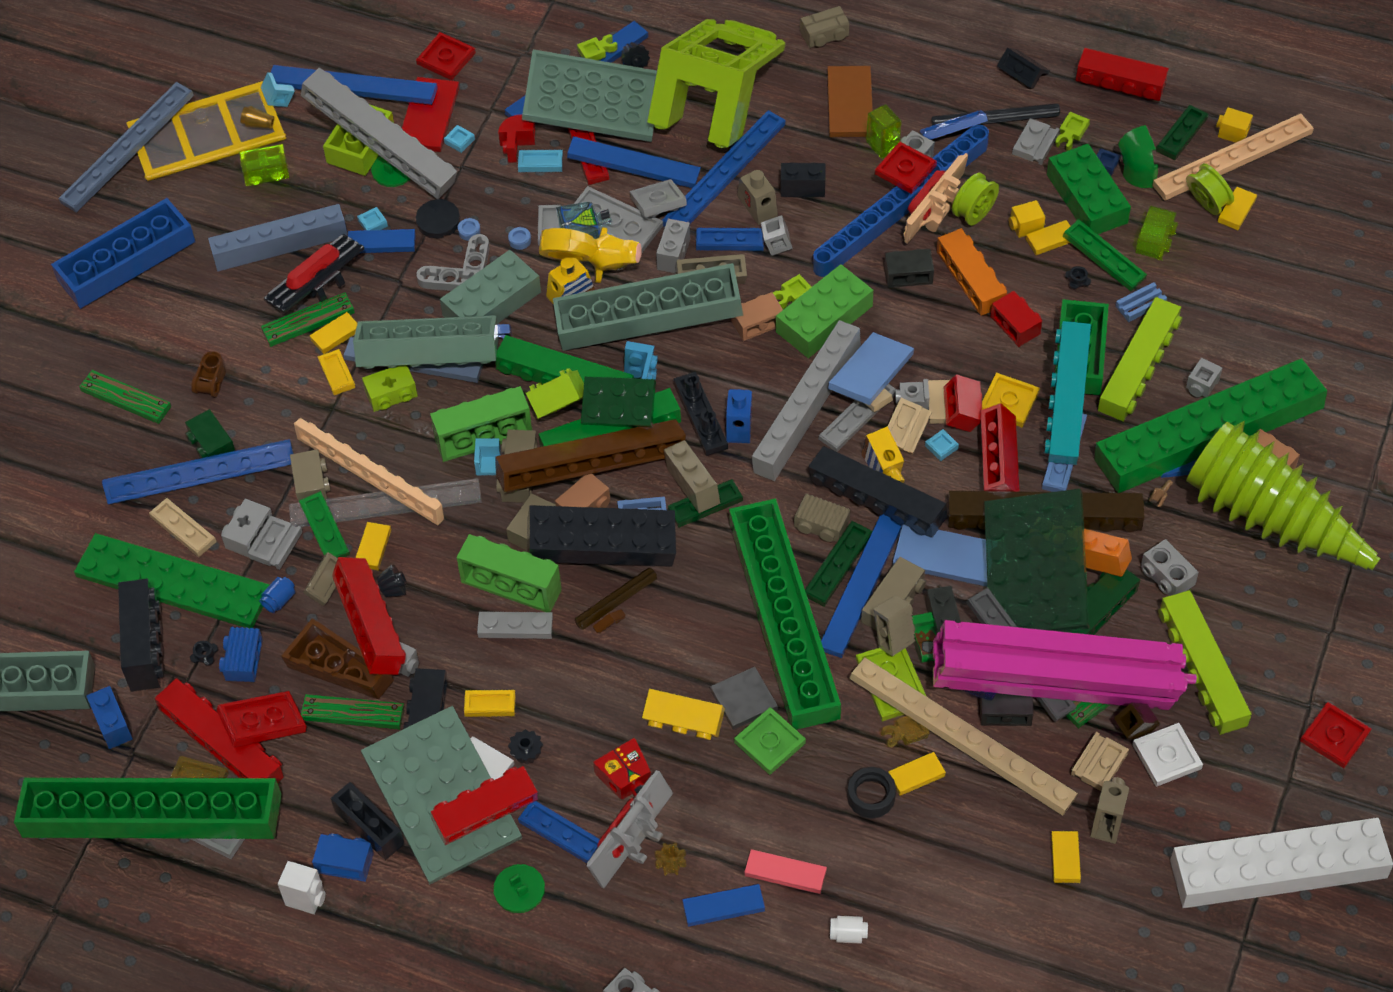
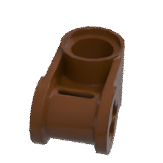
(209, 378)

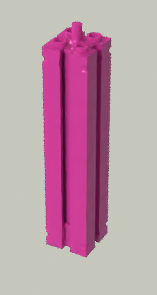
(1059, 665)

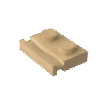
(908, 424)
(1099, 761)

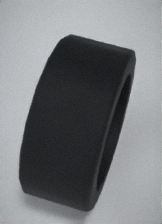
(876, 775)

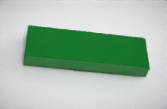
(323, 525)

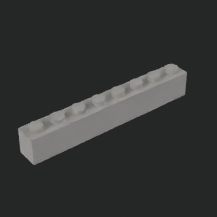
(378, 133)
(805, 401)

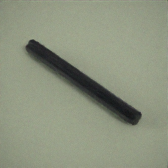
(1008, 114)

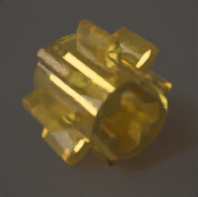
(669, 864)

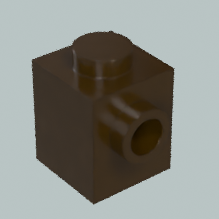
(1136, 720)

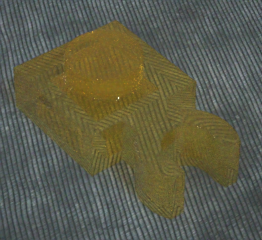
(906, 730)

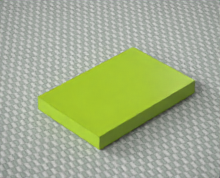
(900, 667)

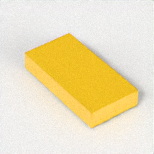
(1235, 214)
(1048, 238)
(334, 333)
(336, 372)
(374, 544)
(489, 703)
(917, 773)
(1065, 857)

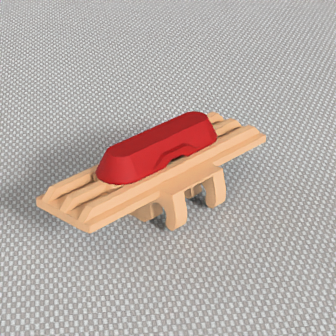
(935, 199)

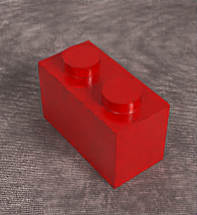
(1016, 318)
(963, 403)

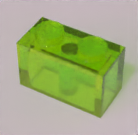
(883, 130)
(264, 165)
(1156, 233)

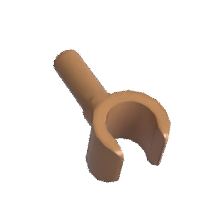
(1160, 494)

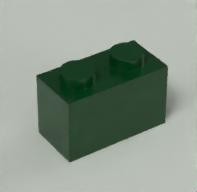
(208, 435)

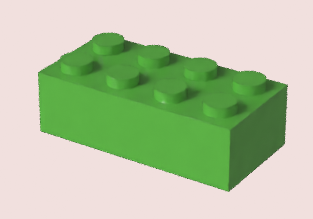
(816, 312)
(483, 418)
(509, 573)

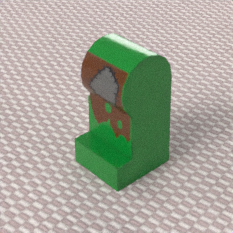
(924, 636)

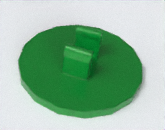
(387, 174)
(519, 888)

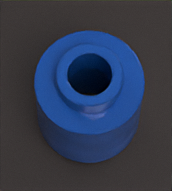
(277, 594)

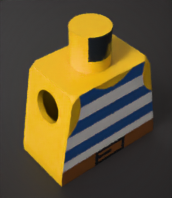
(568, 279)
(883, 454)

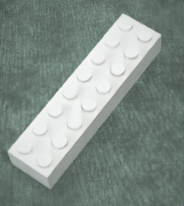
(1281, 862)

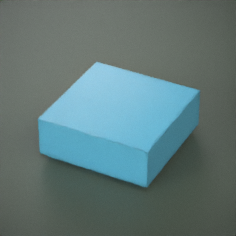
(459, 138)
(372, 220)
(941, 445)

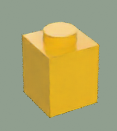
(1234, 125)
(1026, 218)

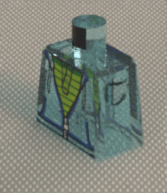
(583, 218)

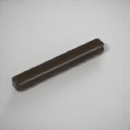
(615, 598)

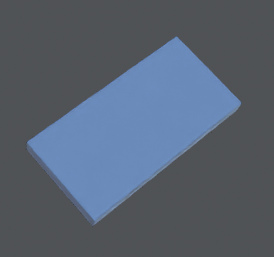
(871, 368)
(945, 554)

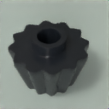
(635, 55)
(392, 582)
(525, 746)

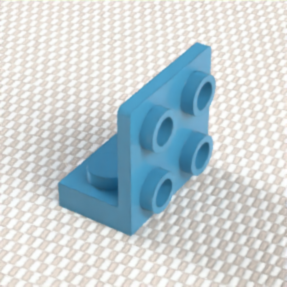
(640, 360)

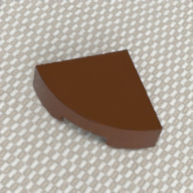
(608, 620)

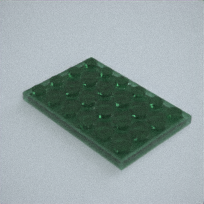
(1038, 559)

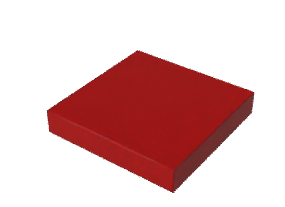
(445, 56)
(905, 167)
(1335, 735)

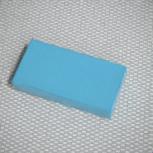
(540, 160)

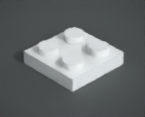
(1167, 754)

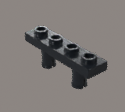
(700, 413)

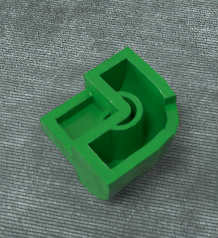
(1138, 157)

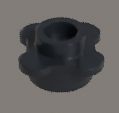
(1078, 272)
(200, 647)

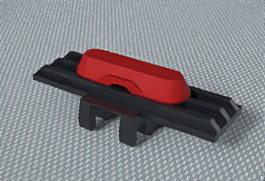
(314, 274)

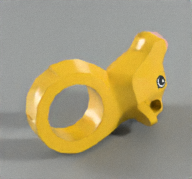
(603, 253)

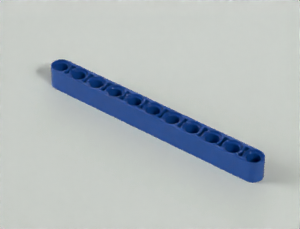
(891, 206)

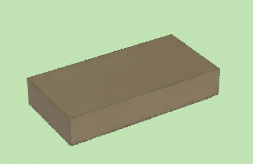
(322, 583)

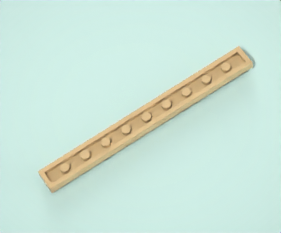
(964, 736)

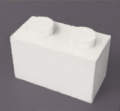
(301, 887)

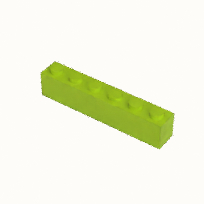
(1139, 359)
(1203, 657)

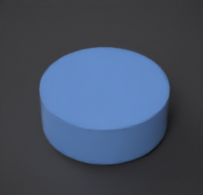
(468, 228)
(519, 238)

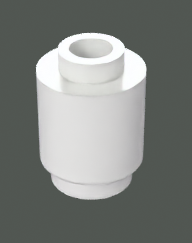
(848, 929)

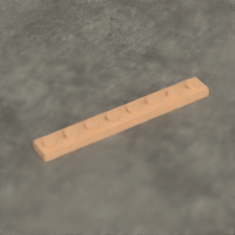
(1236, 154)
(369, 471)

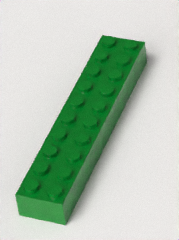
(1184, 433)
(784, 615)
(148, 808)

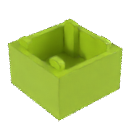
(556, 393)

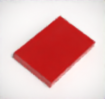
(261, 718)

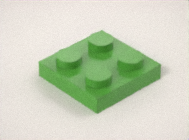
(770, 740)

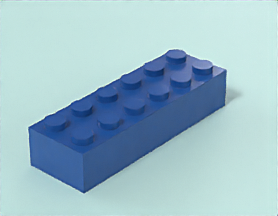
(123, 253)

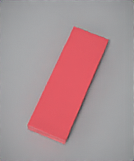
(785, 871)

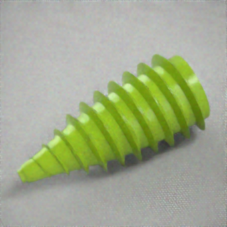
(1274, 496)

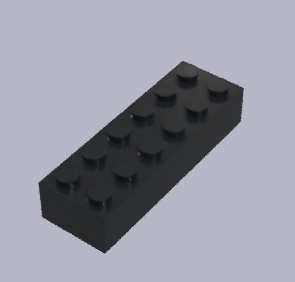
(602, 535)

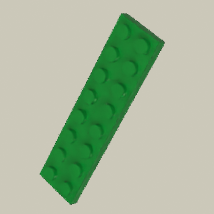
(175, 580)

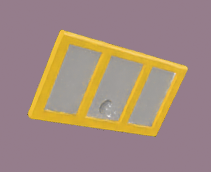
(207, 133)

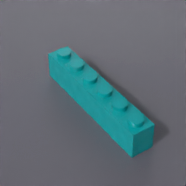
(1069, 393)

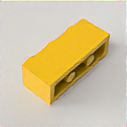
(683, 714)

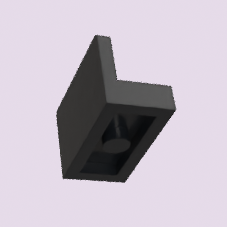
(1022, 67)

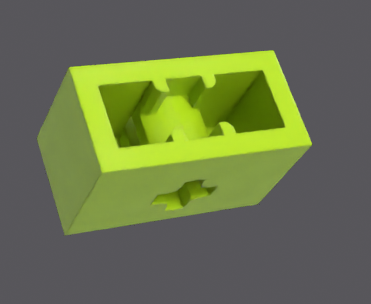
(389, 387)

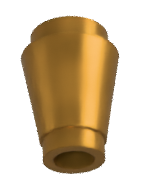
(256, 118)

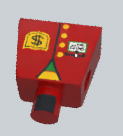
(623, 769)

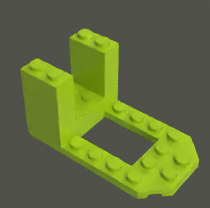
(691, 63)

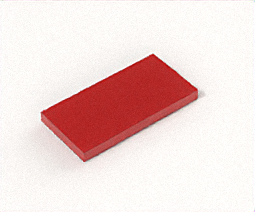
(431, 121)

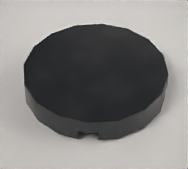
(437, 218)

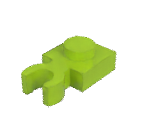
(597, 49)
(1072, 128)
(791, 290)

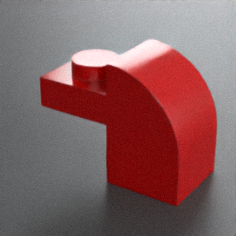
(515, 133)

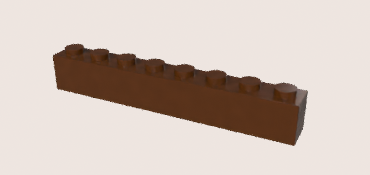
(586, 455)

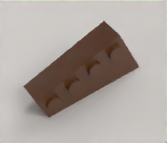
(334, 660)

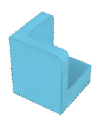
(275, 93)
(485, 456)

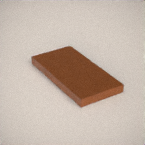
(849, 100)

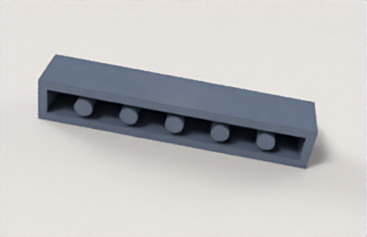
(277, 237)

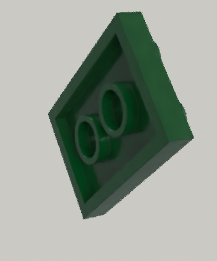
(618, 401)

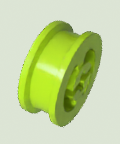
(1210, 189)
(975, 198)

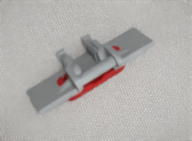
(630, 829)

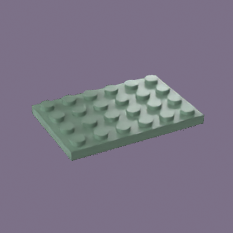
(589, 95)
(430, 766)

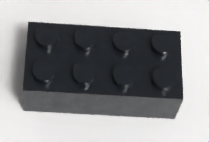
(140, 635)

